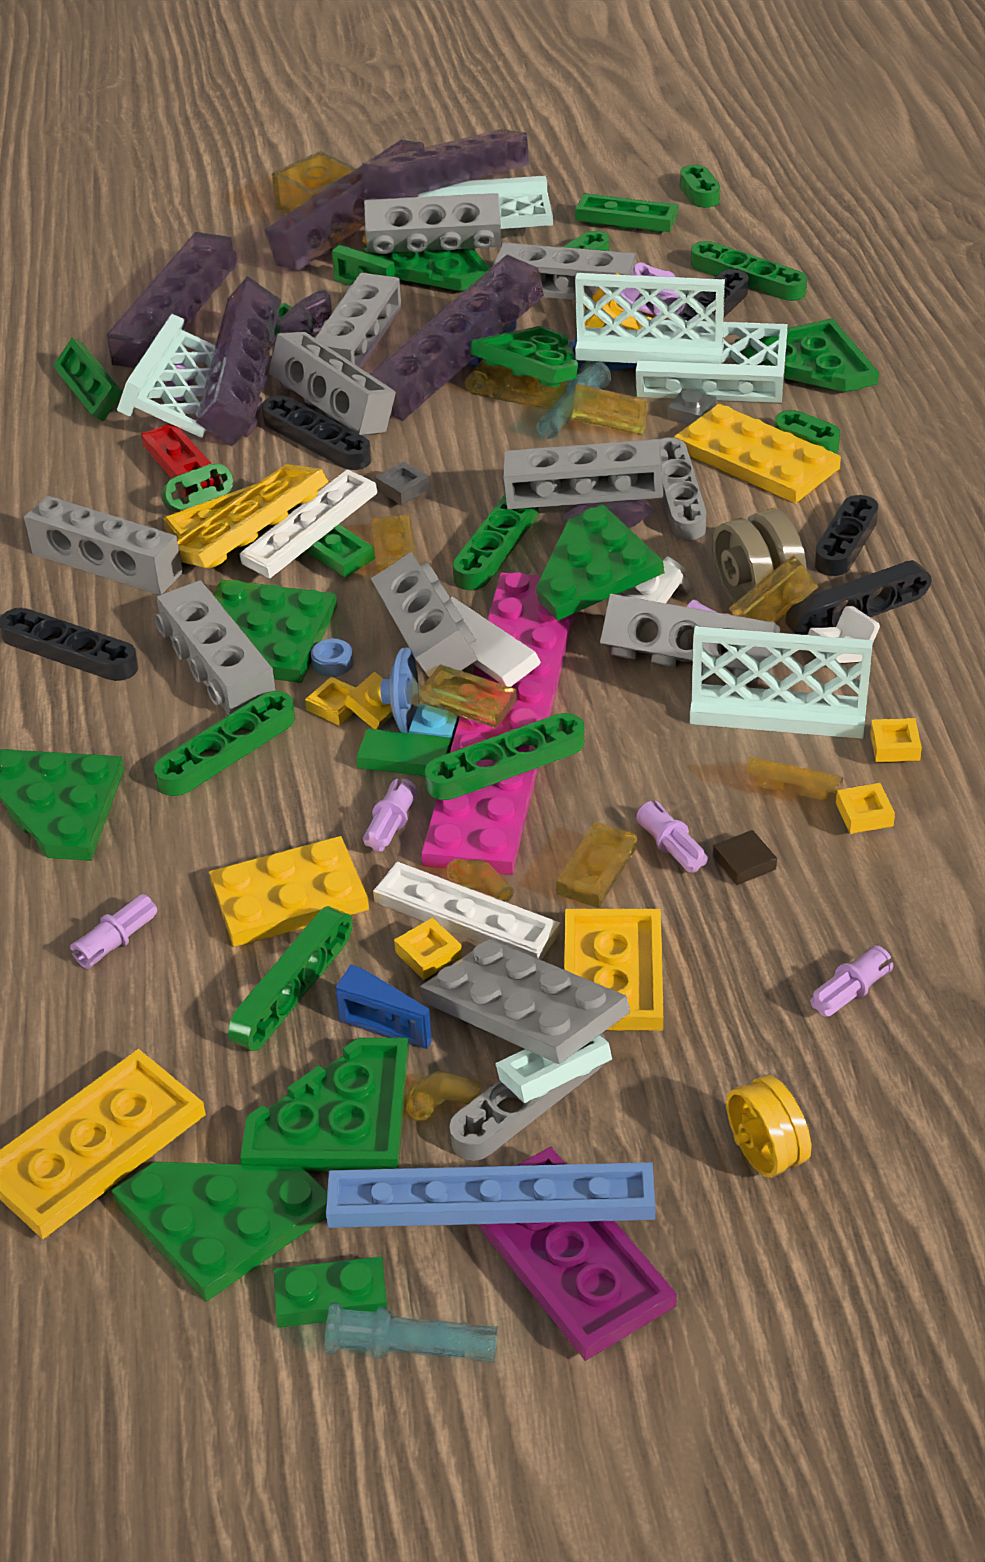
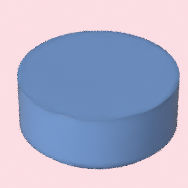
(332, 657)

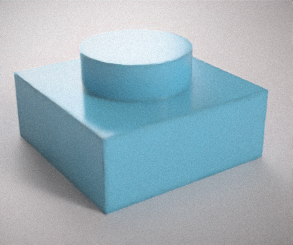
(434, 722)

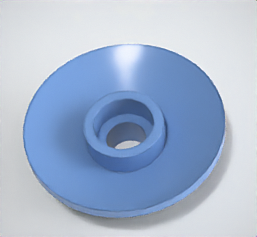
(402, 689)

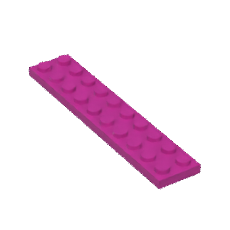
(492, 819)

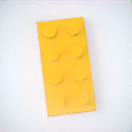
(758, 453)
(249, 513)
(94, 1142)

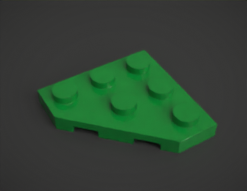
(439, 268)
(530, 352)
(822, 357)
(593, 560)
(279, 622)
(60, 798)
(337, 1114)
(220, 1217)

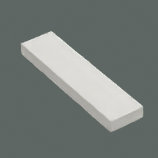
(308, 523)
(496, 650)
(465, 910)

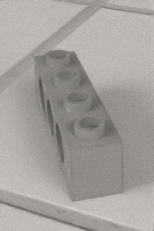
(432, 223)
(561, 264)
(362, 317)
(332, 383)
(583, 474)
(104, 545)
(425, 615)
(628, 615)
(213, 646)

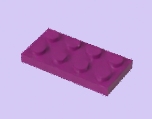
(583, 1275)

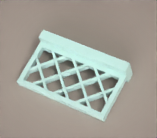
(521, 199)
(649, 343)
(159, 366)
(726, 382)
(778, 706)

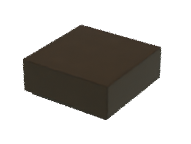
(744, 857)

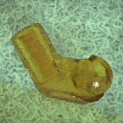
(479, 877)
(435, 1089)

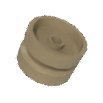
(753, 549)

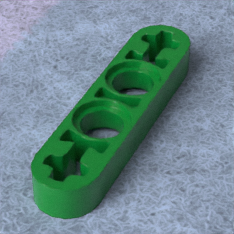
(762, 274)
(488, 535)
(552, 737)
(186, 769)
(290, 978)

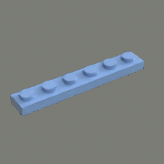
(490, 1195)

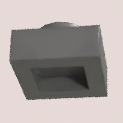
(690, 406)
(402, 483)

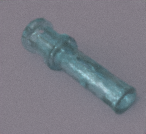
(591, 374)
(384, 1333)

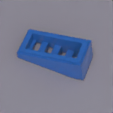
(381, 1008)

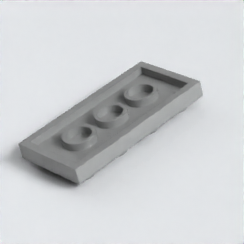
(525, 1000)

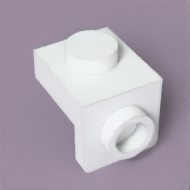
(663, 586)
(851, 625)

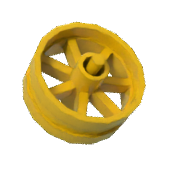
(768, 1126)

